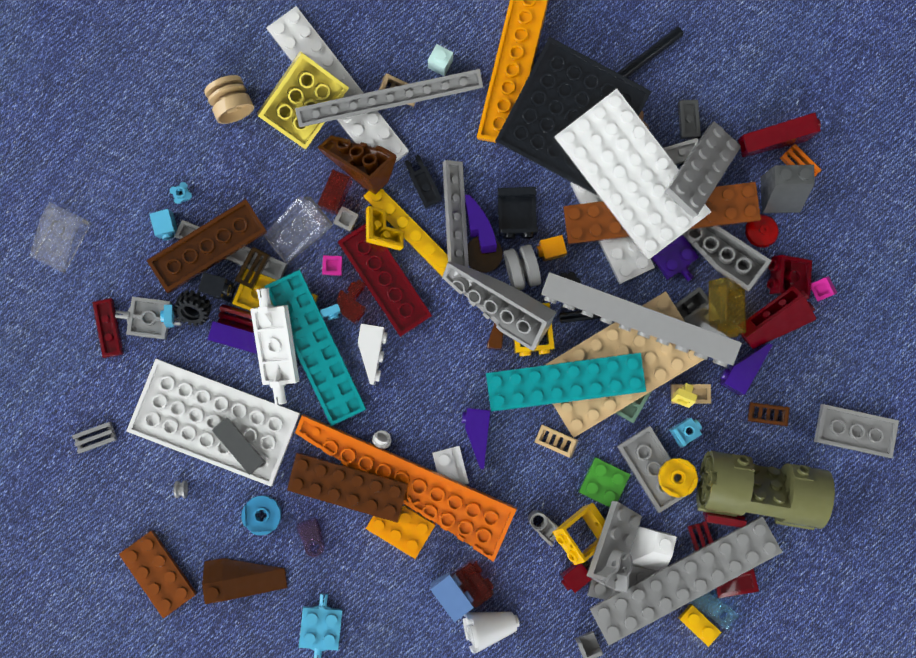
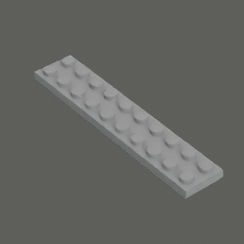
(685, 580)

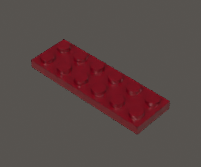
(385, 281)

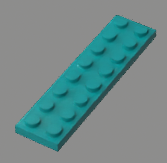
(317, 349)
(566, 382)

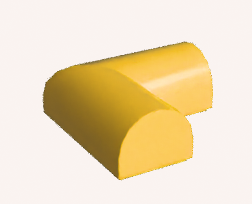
(378, 233)

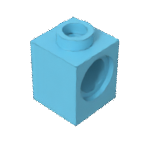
(164, 224)

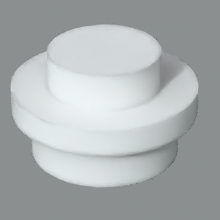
(381, 439)

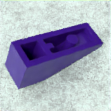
(742, 373)
(477, 427)

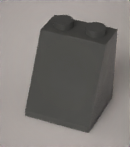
(786, 188)

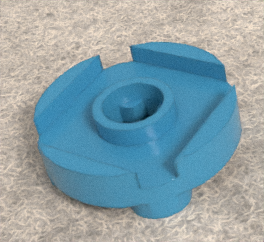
(254, 523)

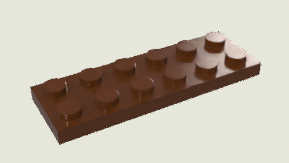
(206, 246)
(347, 487)

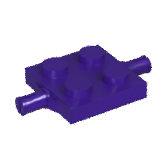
(676, 258)

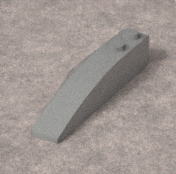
(729, 255)
(506, 306)

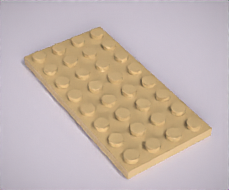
(658, 360)

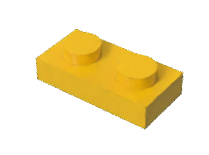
(699, 625)

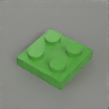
(604, 482)

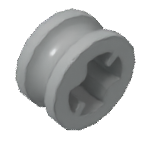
(181, 489)

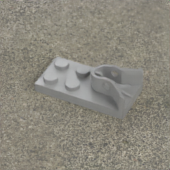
(614, 548)

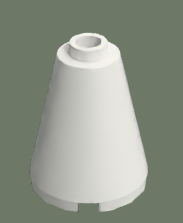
(488, 628)

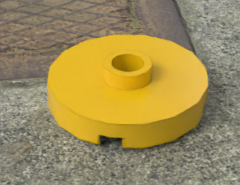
(688, 477)

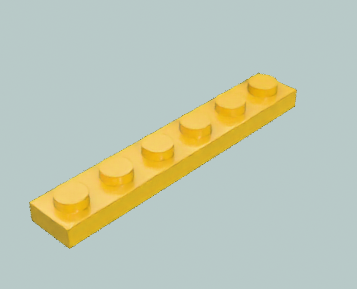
(411, 230)

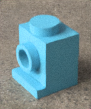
(679, 431)

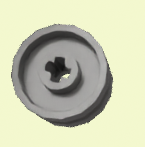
(524, 267)

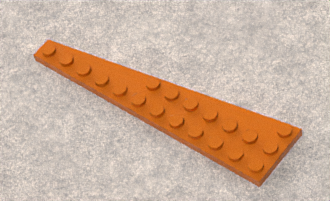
(452, 505)

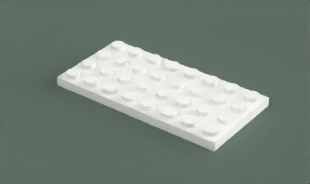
(628, 172)
(184, 408)

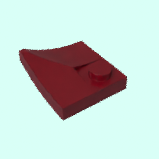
(743, 584)

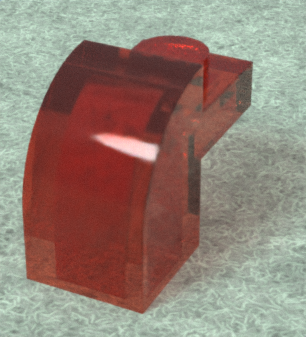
(347, 302)

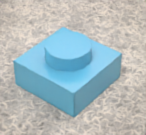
(331, 312)
(167, 316)

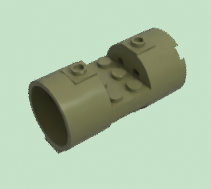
(792, 495)

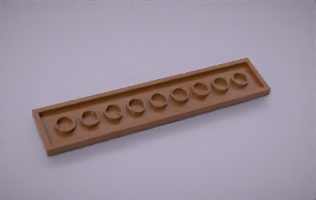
(727, 205)

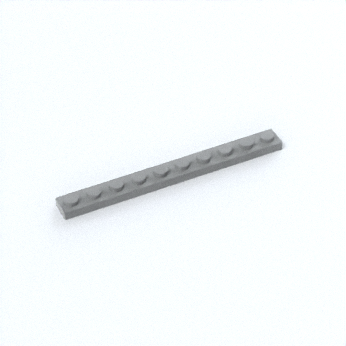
(388, 98)

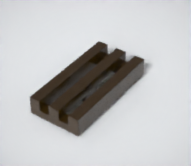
(251, 285)

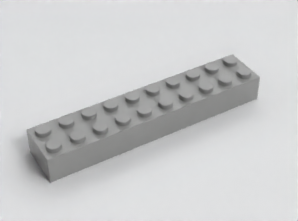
(640, 318)

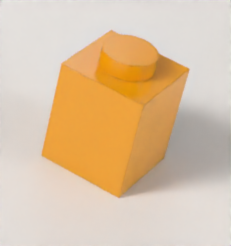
(552, 248)

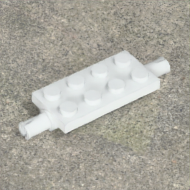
(274, 345)

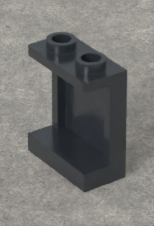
(517, 212)

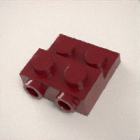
(789, 272)

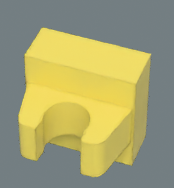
(685, 396)

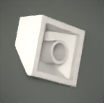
(652, 548)

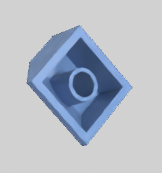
(451, 596)

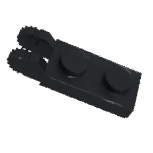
(423, 183)

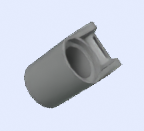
(545, 528)

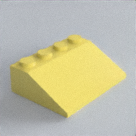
(300, 86)

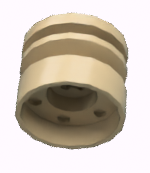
(229, 99)

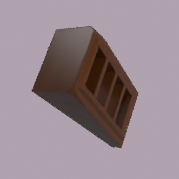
(496, 339)
(785, 414)

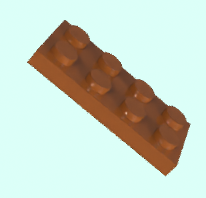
(158, 574)

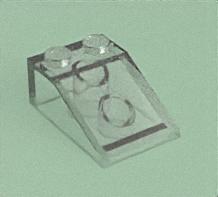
(298, 228)
(58, 237)

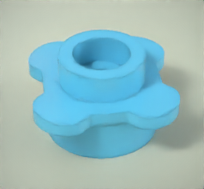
(186, 195)

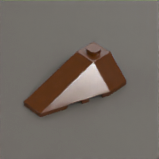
(363, 163)
(235, 579)

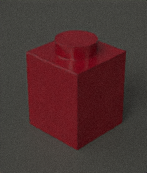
(575, 577)

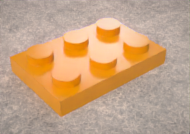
(407, 534)

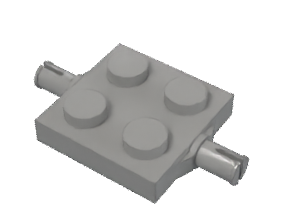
(144, 318)

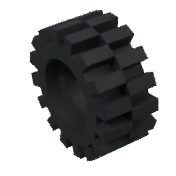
(193, 300)

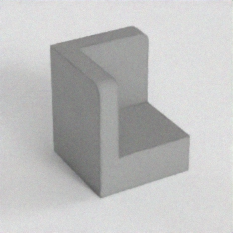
(588, 645)

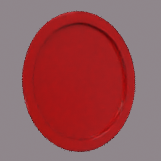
(762, 232)

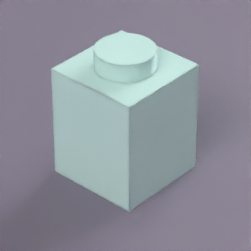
(440, 60)

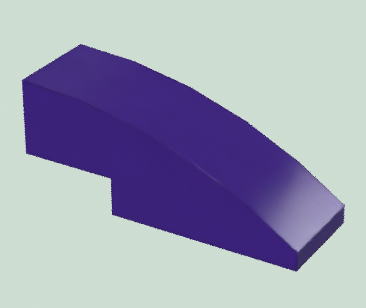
(480, 226)
(232, 337)

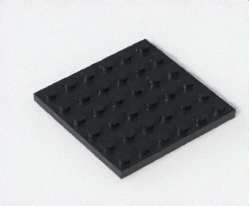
(553, 97)

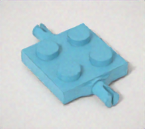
(320, 627)

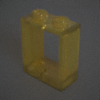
(727, 307)

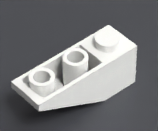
(370, 346)

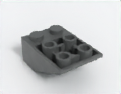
(695, 310)

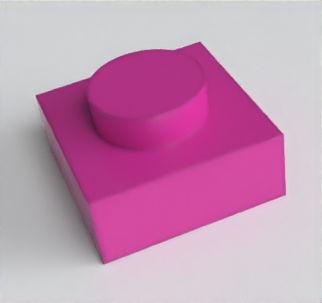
(332, 265)
(823, 288)

